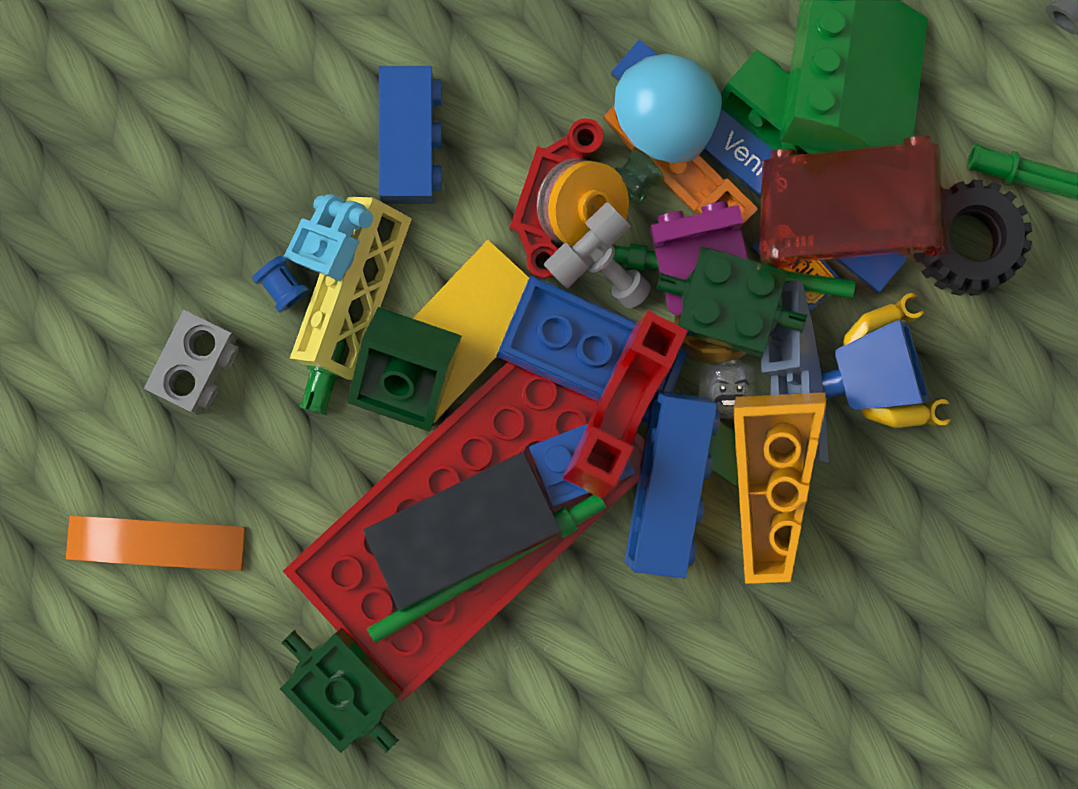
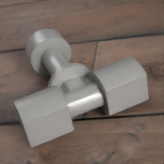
(596, 253)

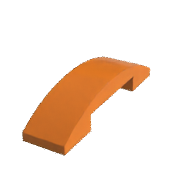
(692, 181)
(155, 543)

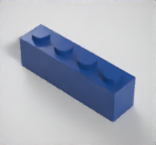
(671, 484)

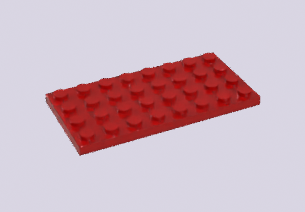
(489, 427)

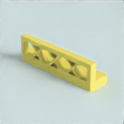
(327, 312)

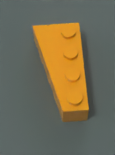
(775, 466)

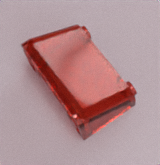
(853, 203)

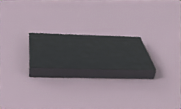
(462, 531)

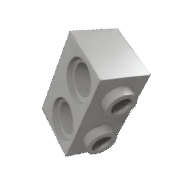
(181, 358)

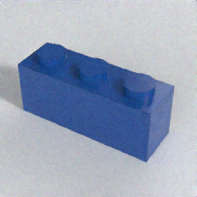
(408, 134)

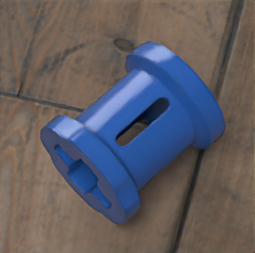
(280, 284)

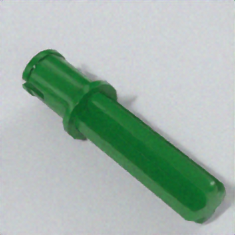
(1022, 171)

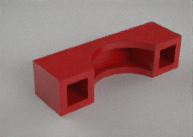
(623, 403)

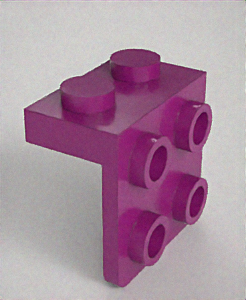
(680, 239)

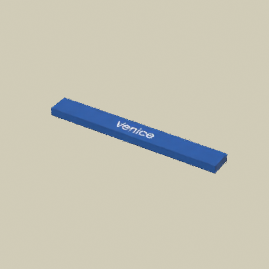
(742, 157)

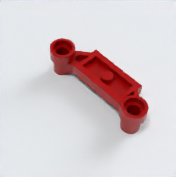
(525, 219)

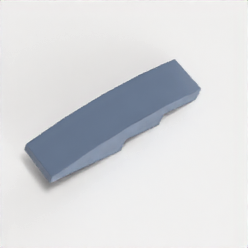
(794, 360)

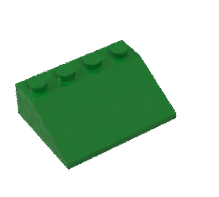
(854, 74)

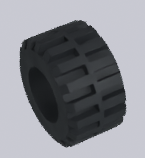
(1007, 233)

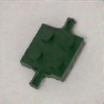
(732, 301)
(341, 690)

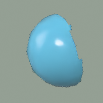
(668, 107)

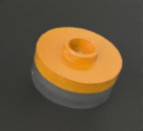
(574, 194)

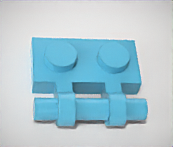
(326, 240)

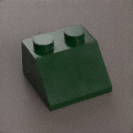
(403, 368)

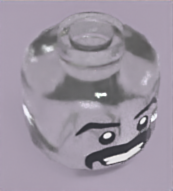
(725, 382)

